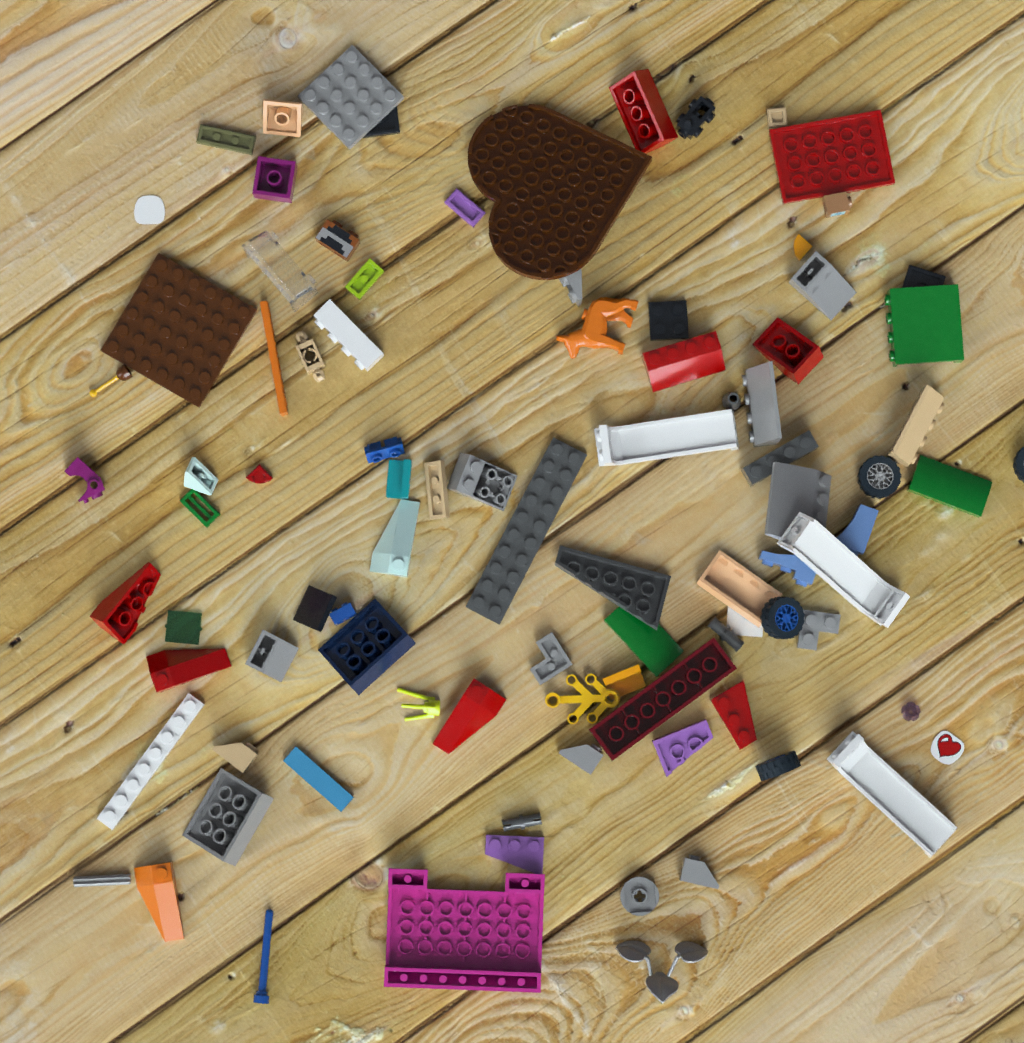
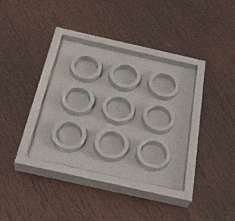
(351, 97)

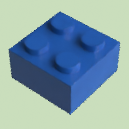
(342, 614)

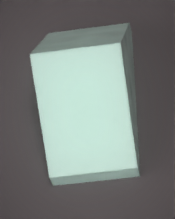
(199, 477)

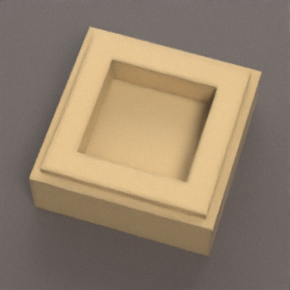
(776, 117)

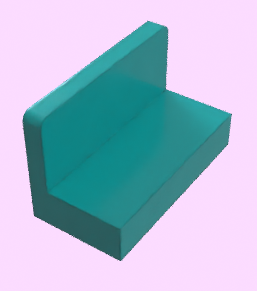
(399, 479)

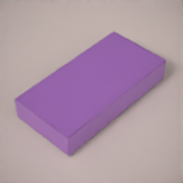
(464, 207)

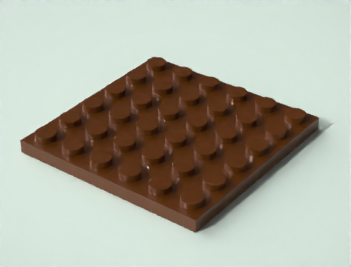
(179, 330)

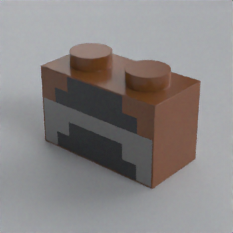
(337, 239)

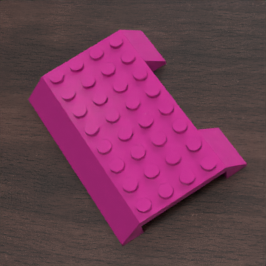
(464, 934)

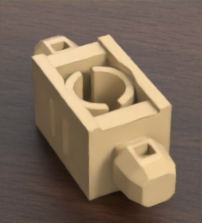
(303, 346)

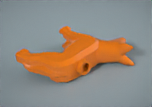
(594, 329)

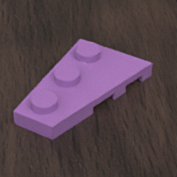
(681, 744)
(517, 850)

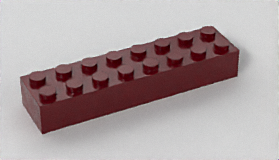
(662, 699)

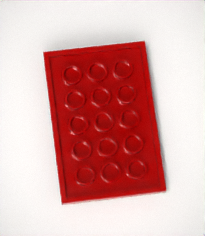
(831, 156)

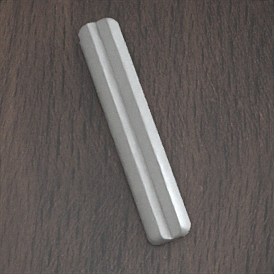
(102, 880)

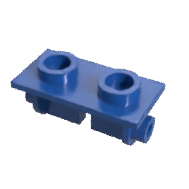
(392, 448)

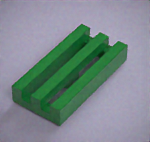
(211, 518)

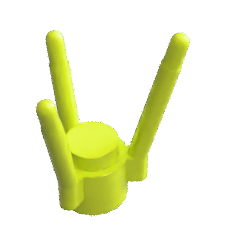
(431, 706)

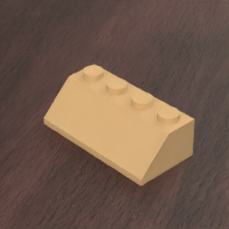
(916, 425)

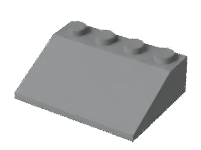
(763, 405)
(795, 491)
(227, 817)

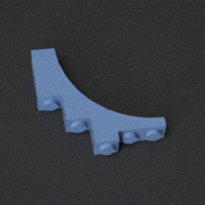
(853, 537)

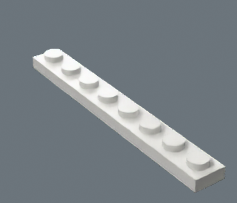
(150, 761)

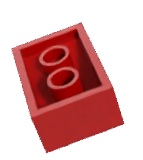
(788, 350)

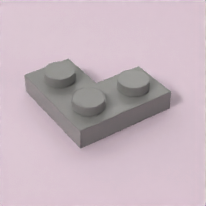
(815, 623)
(555, 661)

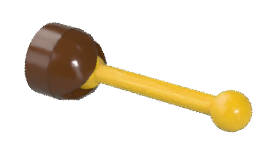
(122, 373)

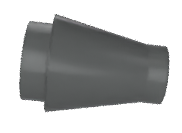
(731, 405)

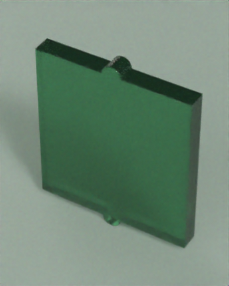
(183, 627)

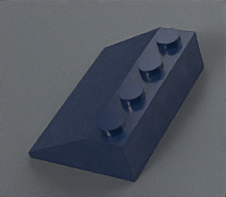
(366, 646)

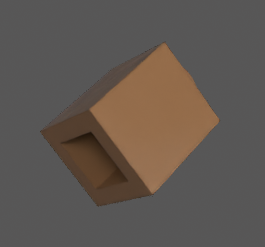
(836, 204)

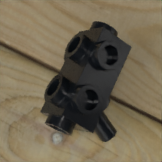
(691, 122)

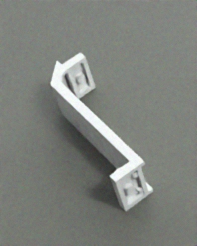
(666, 438)
(843, 570)
(891, 794)

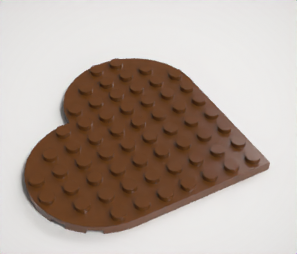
(550, 187)

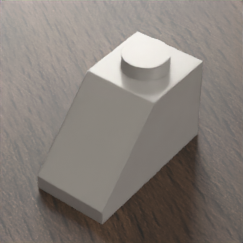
(583, 756)
(697, 872)

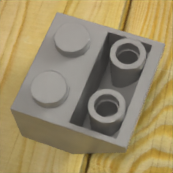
(272, 656)

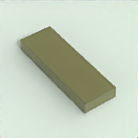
(226, 139)

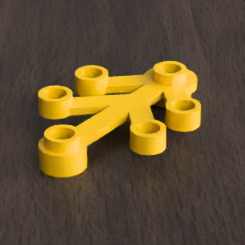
(586, 698)

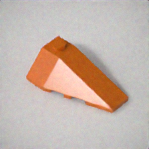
(160, 895)

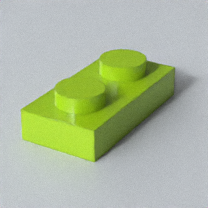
(364, 279)

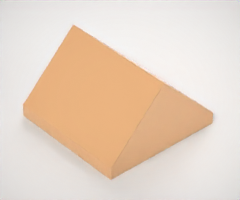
(282, 117)

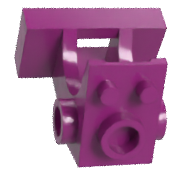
(81, 469)

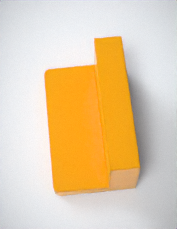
(625, 681)

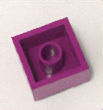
(274, 179)

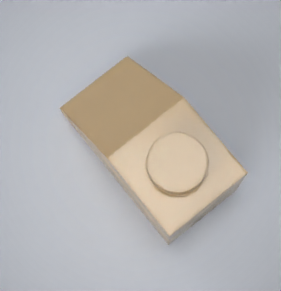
(237, 754)

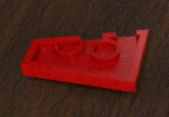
(736, 714)

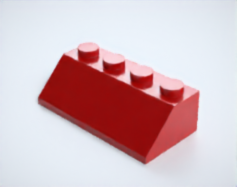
(643, 111)
(684, 361)

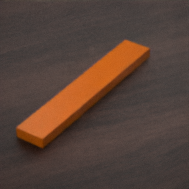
(274, 359)

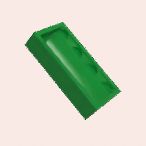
(950, 486)
(651, 647)

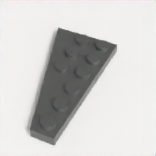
(627, 586)

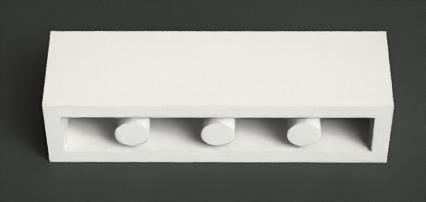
(348, 335)

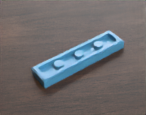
(318, 779)

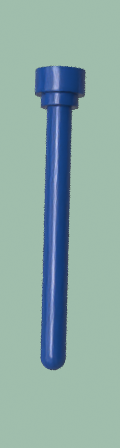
(262, 995)

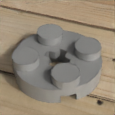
(646, 887)

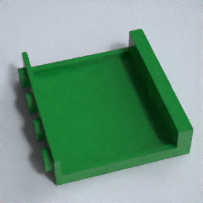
(924, 324)

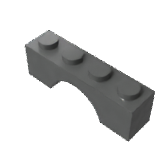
(786, 454)

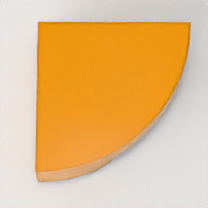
(801, 247)

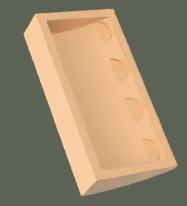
(737, 587)

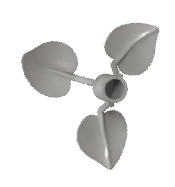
(659, 984)

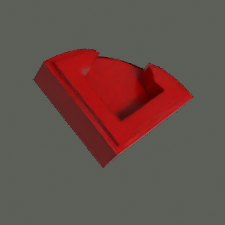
(259, 475)

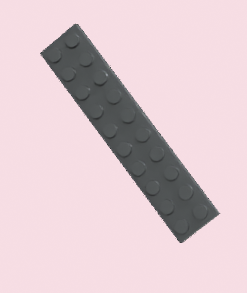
(526, 531)

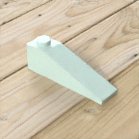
(395, 546)

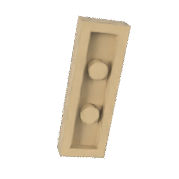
(437, 490)

